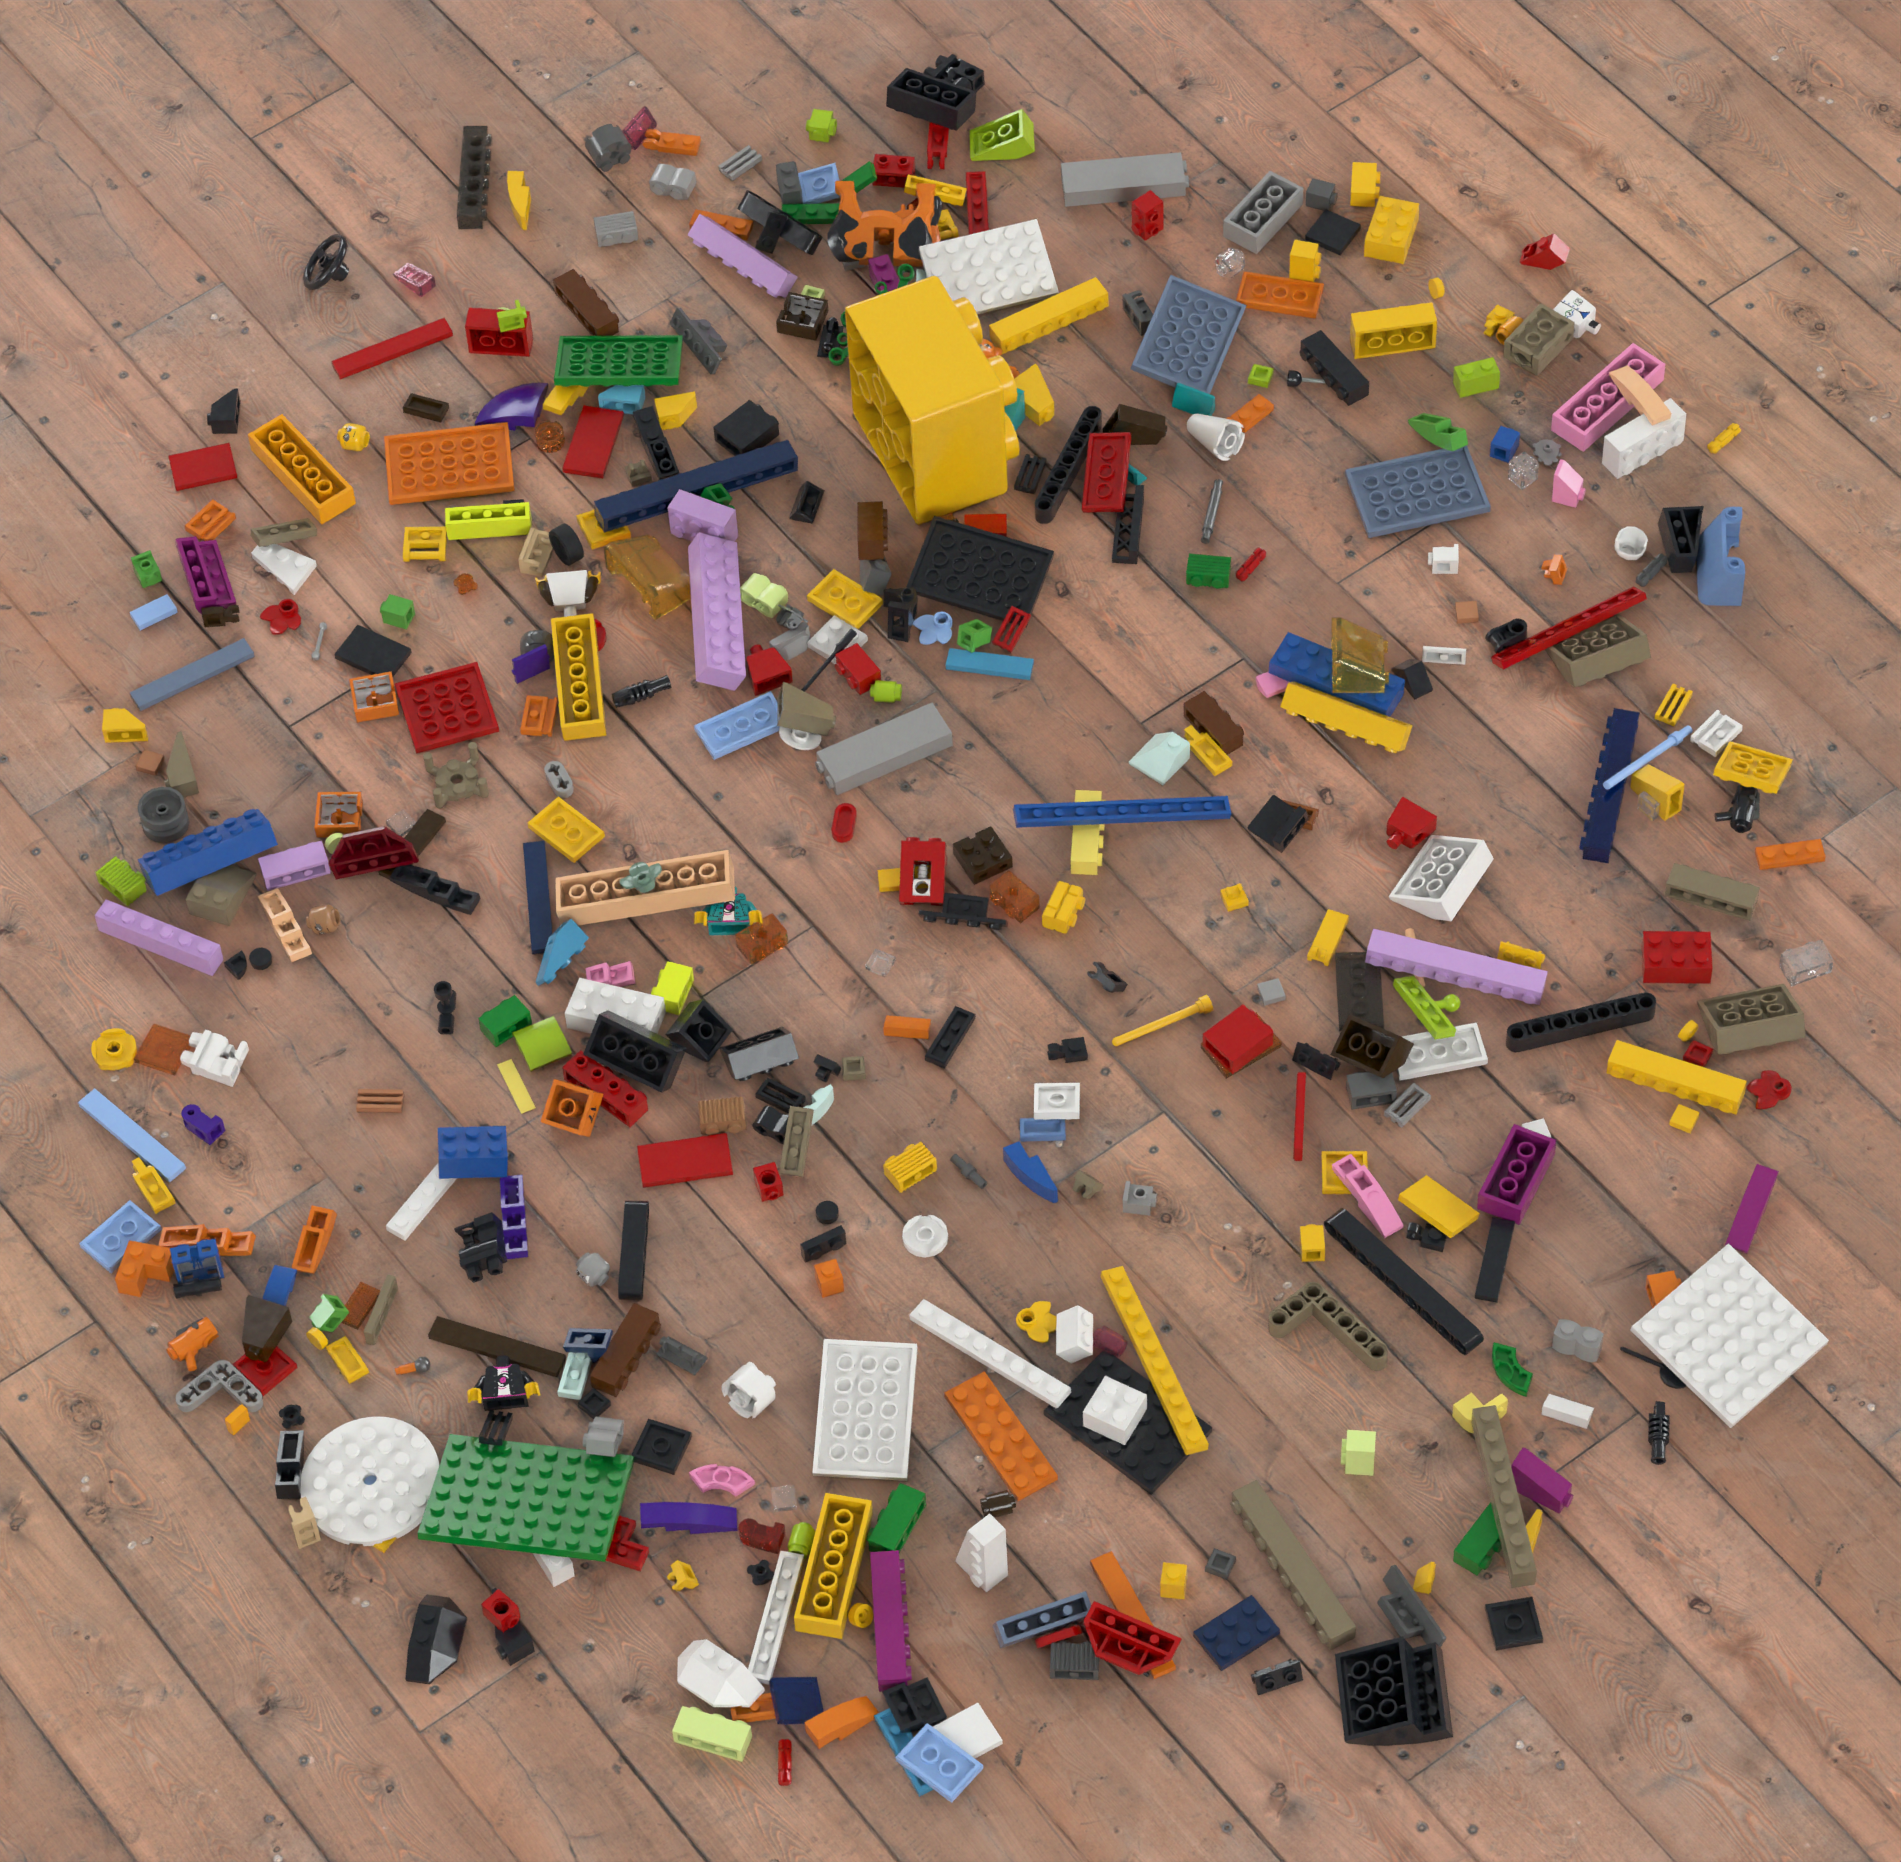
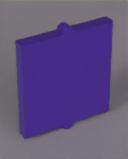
(530, 663)

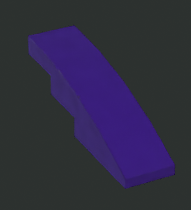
(514, 1216)
(688, 1516)

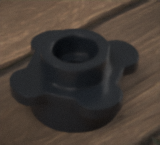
(291, 1410)
(760, 1579)

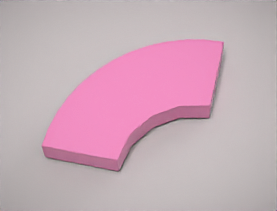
(721, 1477)

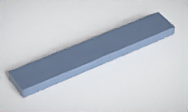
(192, 674)

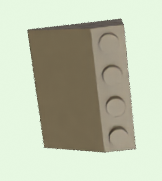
(1600, 650)
(1752, 1019)

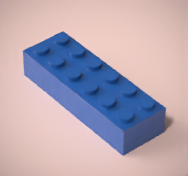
(1312, 666)
(207, 851)

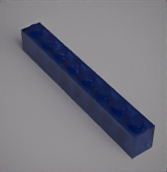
(1607, 803)

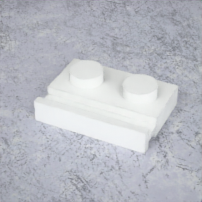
(1716, 733)

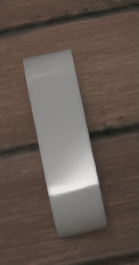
(554, 781)

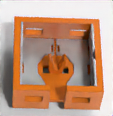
(372, 691)
(338, 807)

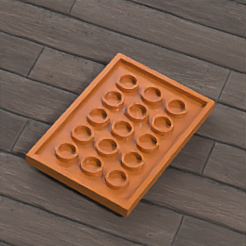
(449, 463)

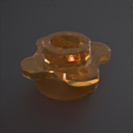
(463, 579)

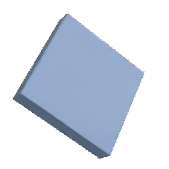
(819, 184)

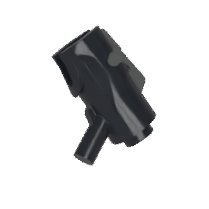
(1744, 809)

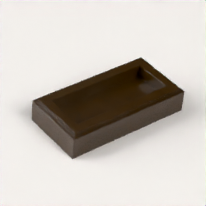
(425, 407)

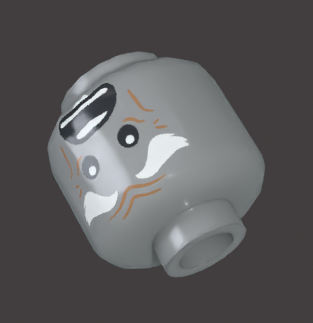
(592, 1269)

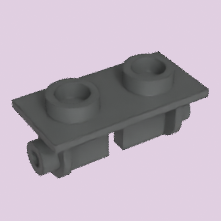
(790, 617)
(681, 1355)

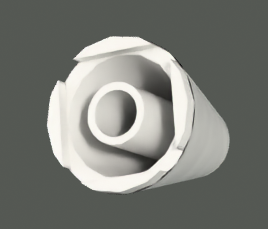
(1217, 434)

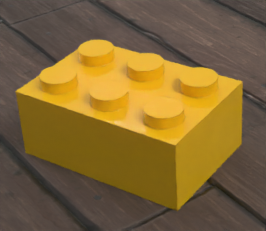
(1391, 230)

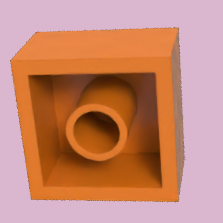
(571, 1108)

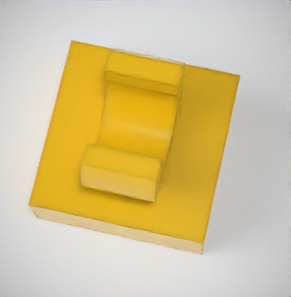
(1234, 897)
(684, 1576)

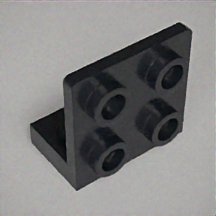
(1278, 823)

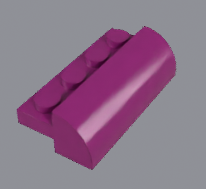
(205, 573)

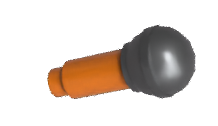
(422, 1364)

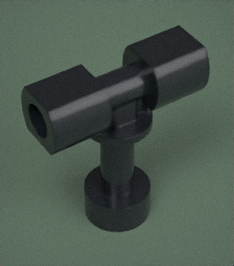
(446, 1005)

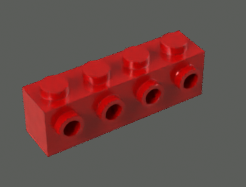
(618, 1095)

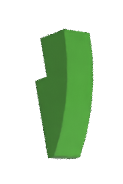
(1439, 431)

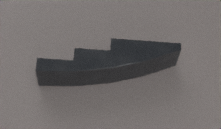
(435, 889)

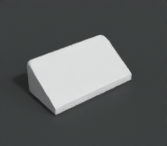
(1444, 655)
(1567, 1411)

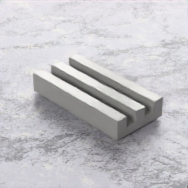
(738, 161)
(1389, 1112)

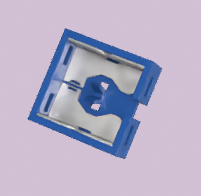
(197, 1260)

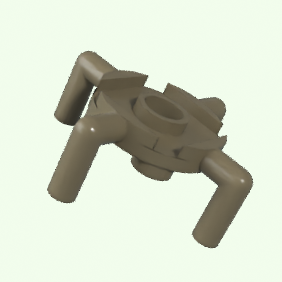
(455, 769)

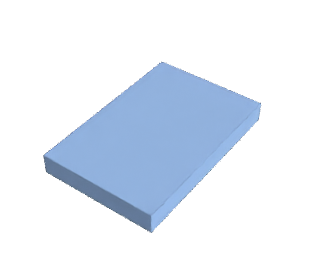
(111, 1238)
(939, 1762)

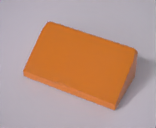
(907, 1027)

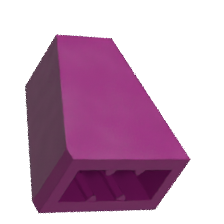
(1540, 1482)

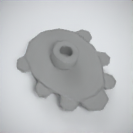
(1547, 451)

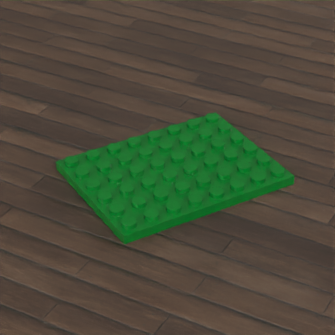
(526, 1498)

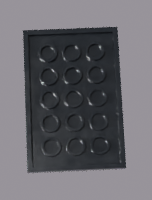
(979, 570)
(1152, 1448)

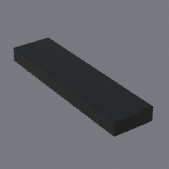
(1494, 1260)

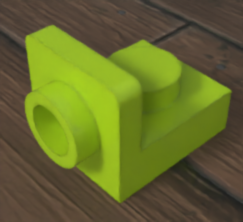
(512, 318)

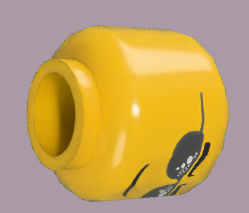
(353, 437)

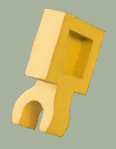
(1496, 318)

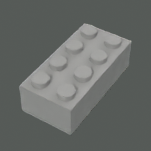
(1263, 212)

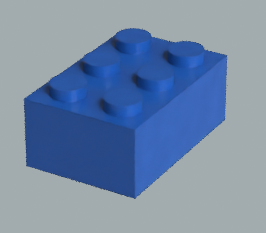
(472, 1152)

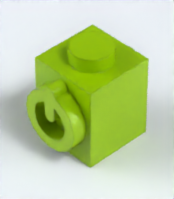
(821, 125)

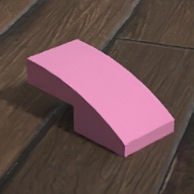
(616, 975)

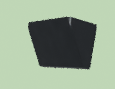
(806, 503)

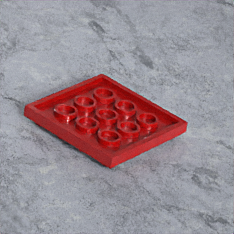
(446, 707)

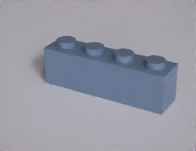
(1042, 1619)

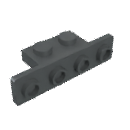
(700, 338)
(1407, 1611)

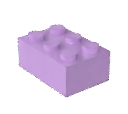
(695, 514)

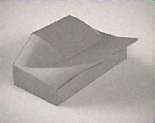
(792, 642)

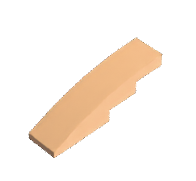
(1640, 394)
(284, 925)

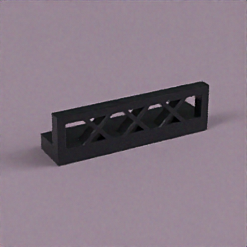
(1132, 528)

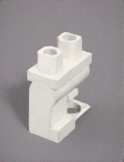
(208, 1056)

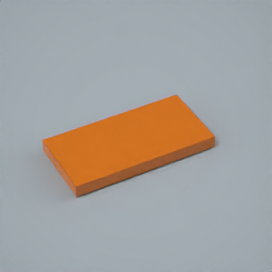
(1280, 294)

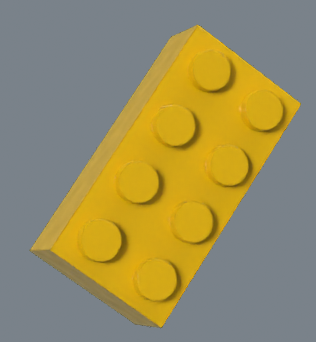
(1393, 330)

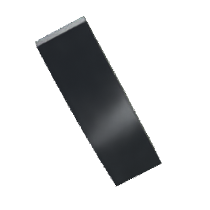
(289, 1464)

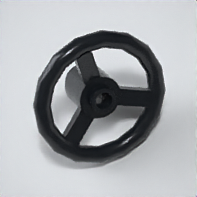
(329, 265)

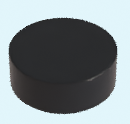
(260, 958)
(827, 1212)

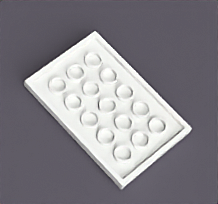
(993, 266)
(865, 1409)

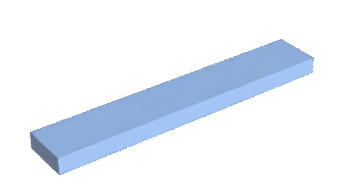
(132, 1135)

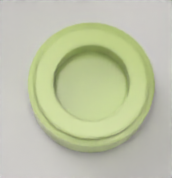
(332, 842)

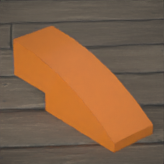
(314, 1239)
(840, 1721)

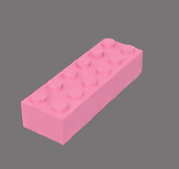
(1600, 402)

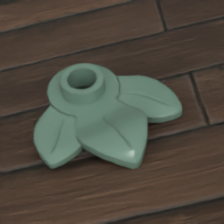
(641, 877)

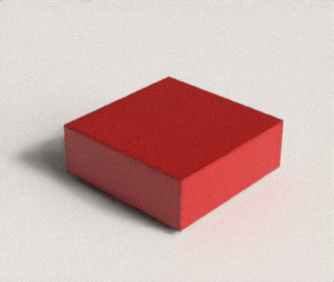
(1698, 1054)

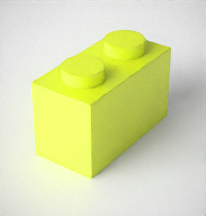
(674, 986)

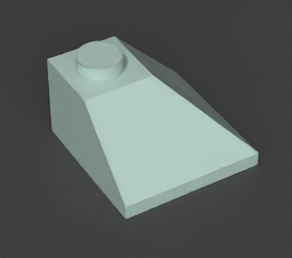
(1162, 756)

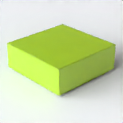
(1260, 375)

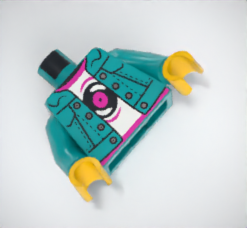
(729, 916)

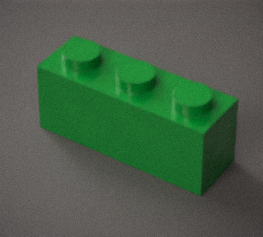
(897, 1520)
(1479, 1544)

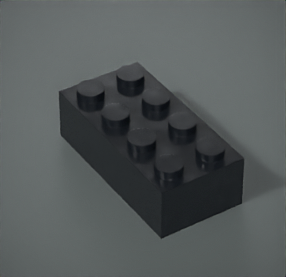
(931, 99)
(634, 1051)

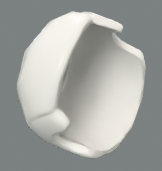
(1631, 543)

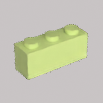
(712, 1733)

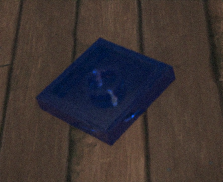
(795, 1699)

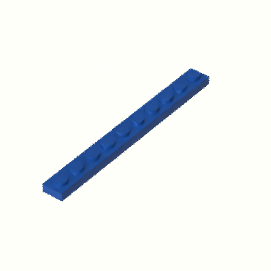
(1121, 811)

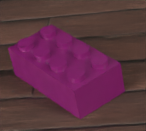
(1516, 1174)

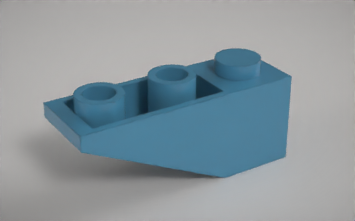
(559, 948)

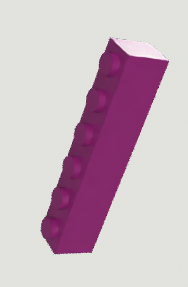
(888, 1619)

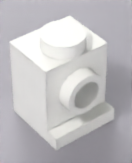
(1444, 560)

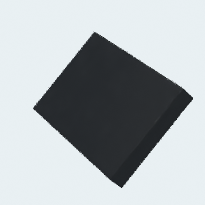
(372, 652)

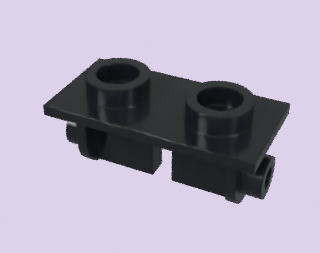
(771, 231)
(829, 337)
(1315, 1061)
(1283, 1675)

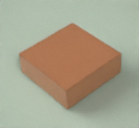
(1466, 612)
(150, 762)

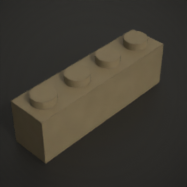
(1712, 891)

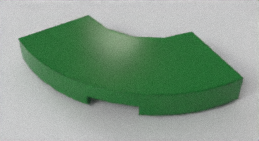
(1509, 1370)

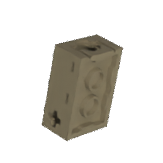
(1539, 339)

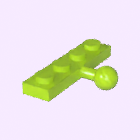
(1426, 1008)

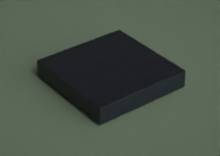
(1333, 232)
(661, 1446)
(1514, 1623)

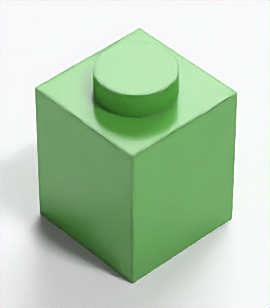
(397, 611)

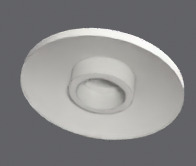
(799, 739)

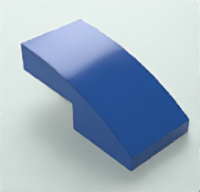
(280, 1284)

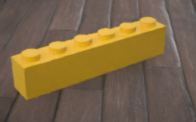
(1049, 315)
(1346, 716)
(1676, 1077)

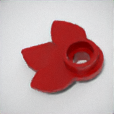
(282, 616)
(1767, 1089)

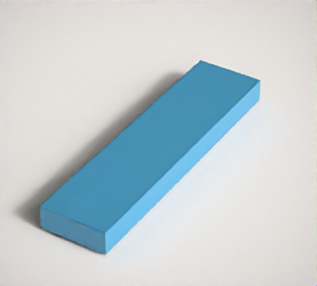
(989, 664)
(897, 1741)

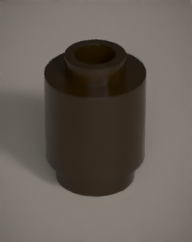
(998, 1504)

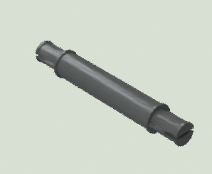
(1212, 511)

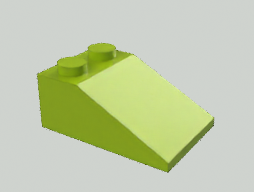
(1003, 138)

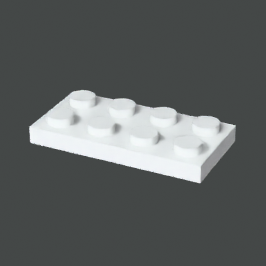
(1445, 1054)

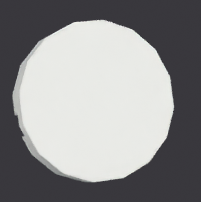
(925, 1236)

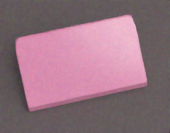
(1270, 684)

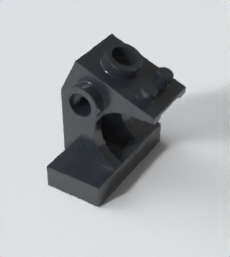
(904, 604)

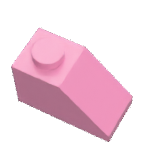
(1567, 485)

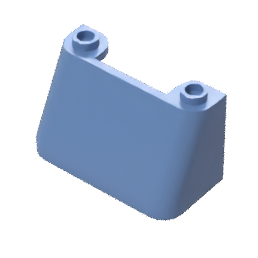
(1718, 576)

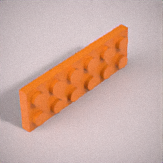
(1001, 1436)

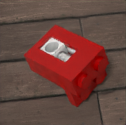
(921, 854)

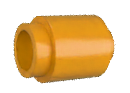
(1507, 328)

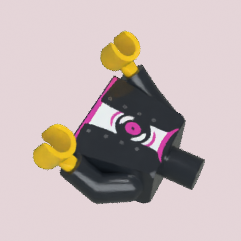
(503, 1386)

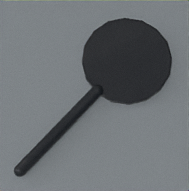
(1666, 1374)

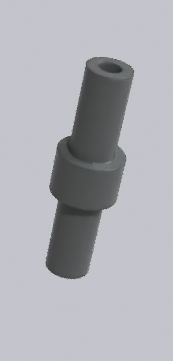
(968, 1171)

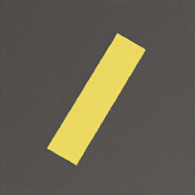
(516, 1086)

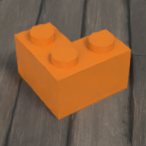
(139, 1264)

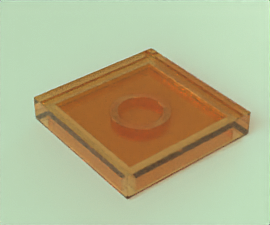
(163, 1049)

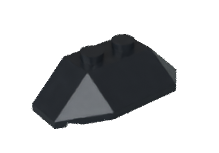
(434, 1639)

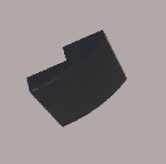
(914, 1705)

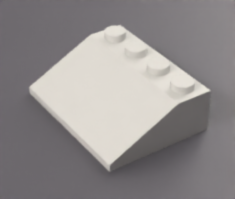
(1442, 876)

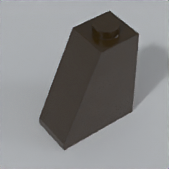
(1144, 426)
(263, 1327)

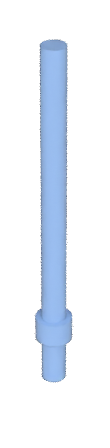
(1673, 740)

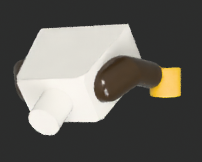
(568, 590)

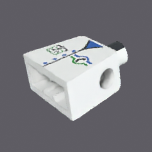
(1580, 311)

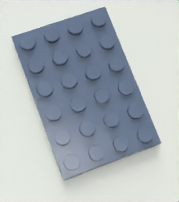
(1188, 336)
(1417, 491)

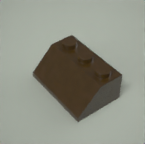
(1371, 1047)

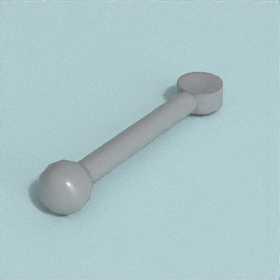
(316, 655)

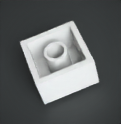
(1115, 1410)

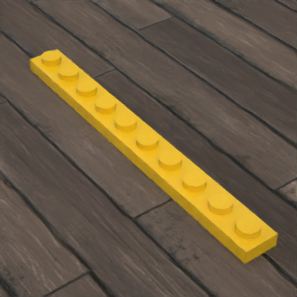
(1154, 1360)

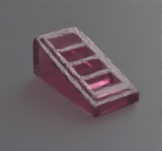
(421, 288)

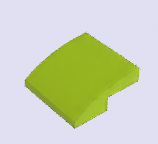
(542, 1043)

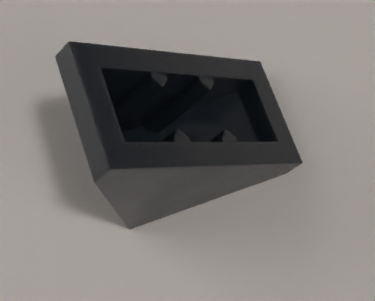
(1415, 677)

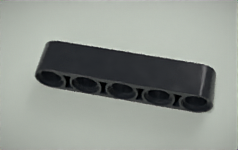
(793, 230)
(633, 1250)

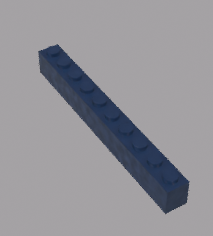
(732, 473)

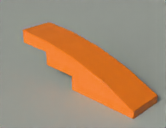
(228, 1242)

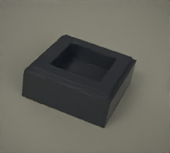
(594, 1403)

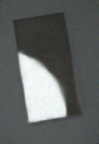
(1358, 989)

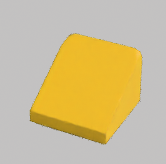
(1425, 1578)

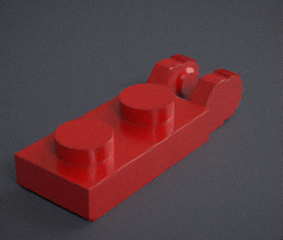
(937, 144)

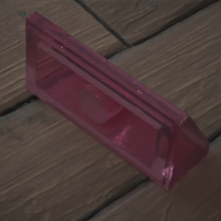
(638, 126)

